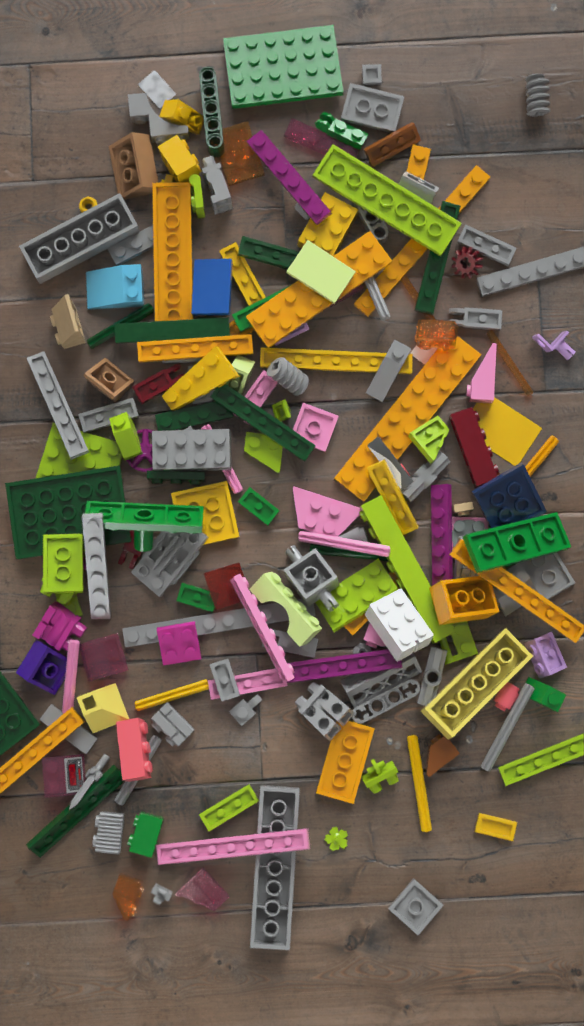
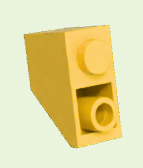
(181, 114)

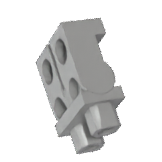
(217, 186)
(317, 707)

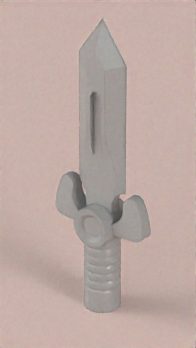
(91, 775)

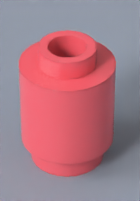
(506, 696)

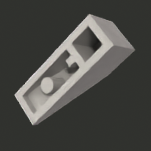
(388, 370)

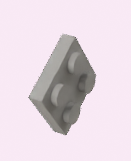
(415, 906)

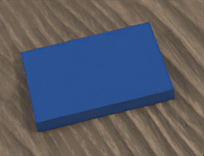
(212, 287)

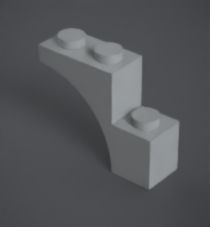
(160, 129)

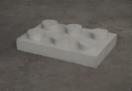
(372, 108)

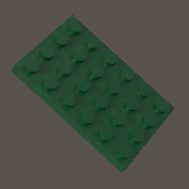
(57, 507)

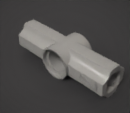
(425, 476)
(434, 664)

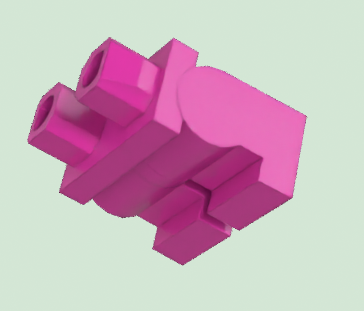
(58, 626)

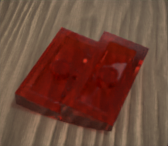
(220, 586)

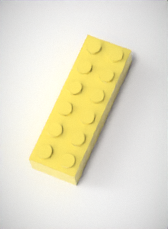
(476, 683)

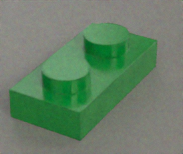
(258, 506)
(195, 597)

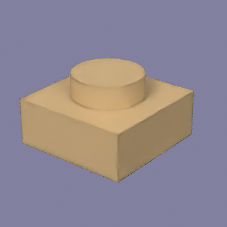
(462, 509)

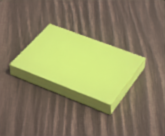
(321, 272)

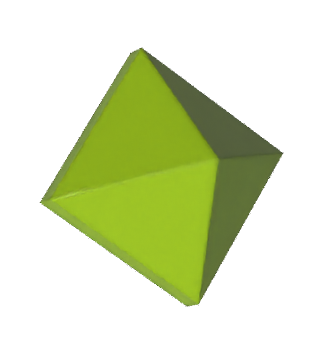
(282, 410)

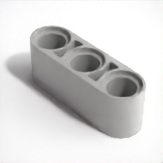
(373, 226)

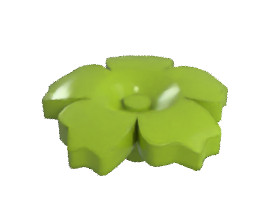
(336, 838)

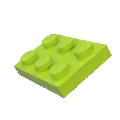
(63, 563)

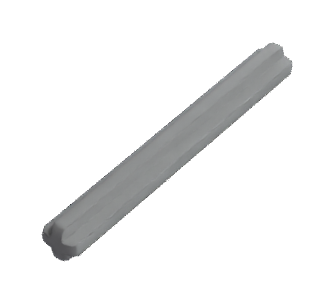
(507, 727)

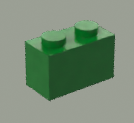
(146, 834)

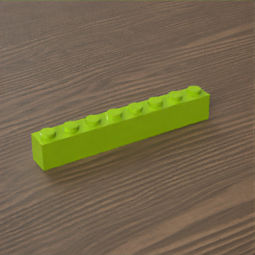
(403, 564)

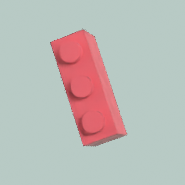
(134, 749)

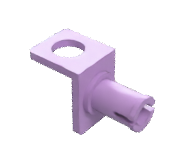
(558, 344)

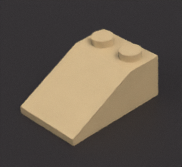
(67, 323)

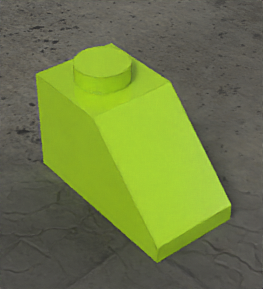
(126, 435)

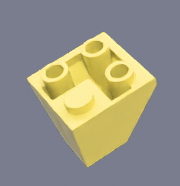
(103, 707)

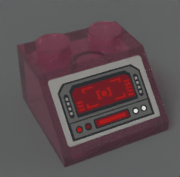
(63, 775)

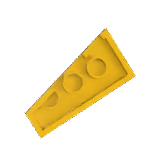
(203, 377)

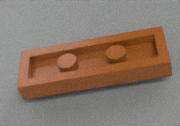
(392, 144)

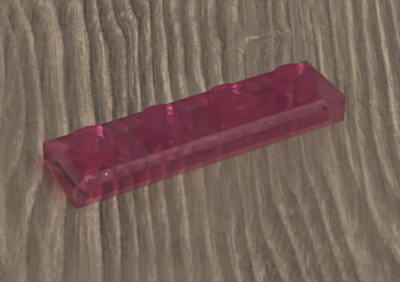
(315, 138)

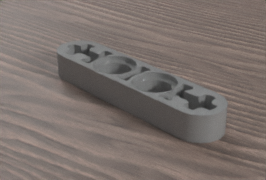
(384, 698)

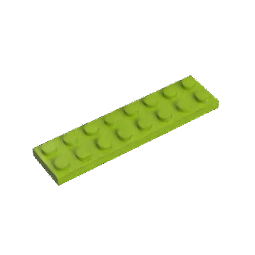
(386, 200)

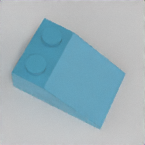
(115, 287)

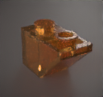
(126, 893)

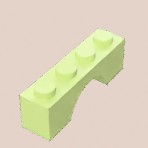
(301, 624)

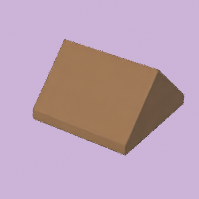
(109, 380)

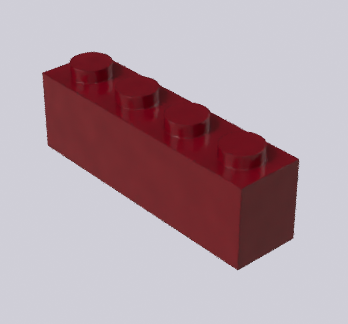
(473, 446)

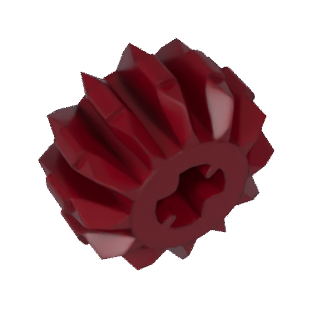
(462, 266)

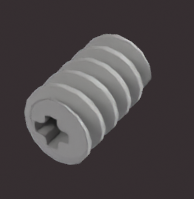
(537, 95)
(288, 376)

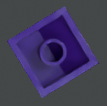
(43, 667)

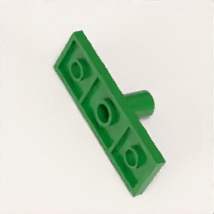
(148, 518)
(516, 542)

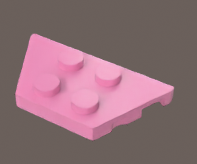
(322, 514)

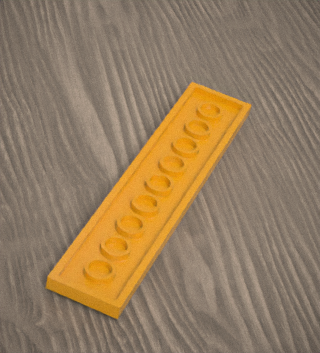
(408, 413)

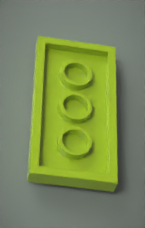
(357, 594)

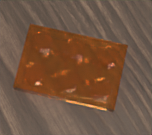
(239, 160)

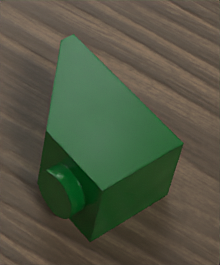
(546, 695)

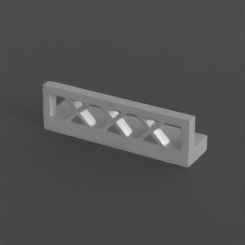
(365, 681)

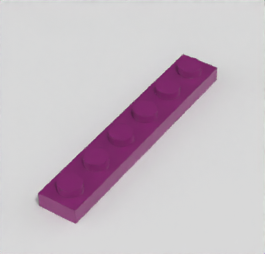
(289, 177)
(441, 532)
(344, 665)

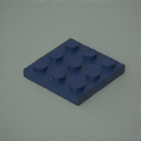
(509, 498)

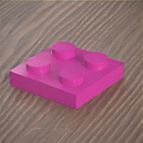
(179, 643)

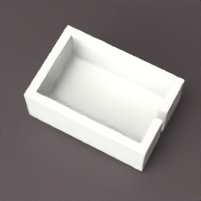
(399, 624)

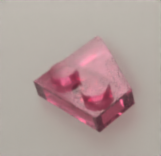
(203, 890)

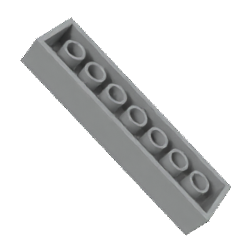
(274, 871)

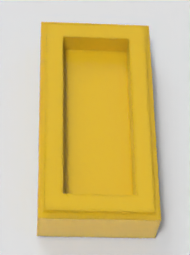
(495, 826)

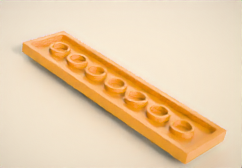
(172, 251)
(300, 303)

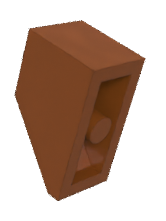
(439, 754)

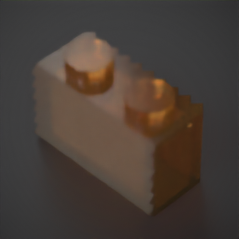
(436, 334)

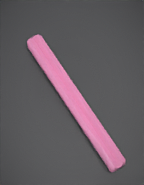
(343, 543)

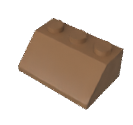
(133, 165)

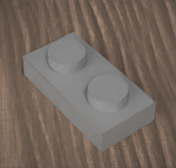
(224, 680)

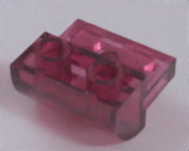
(103, 657)

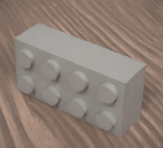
(191, 450)

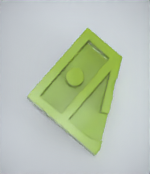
(430, 437)
(264, 450)

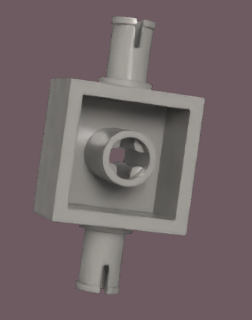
(312, 566)

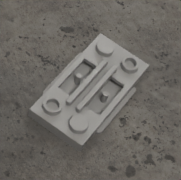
(168, 559)

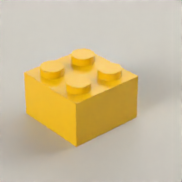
(178, 159)

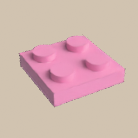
(315, 425)

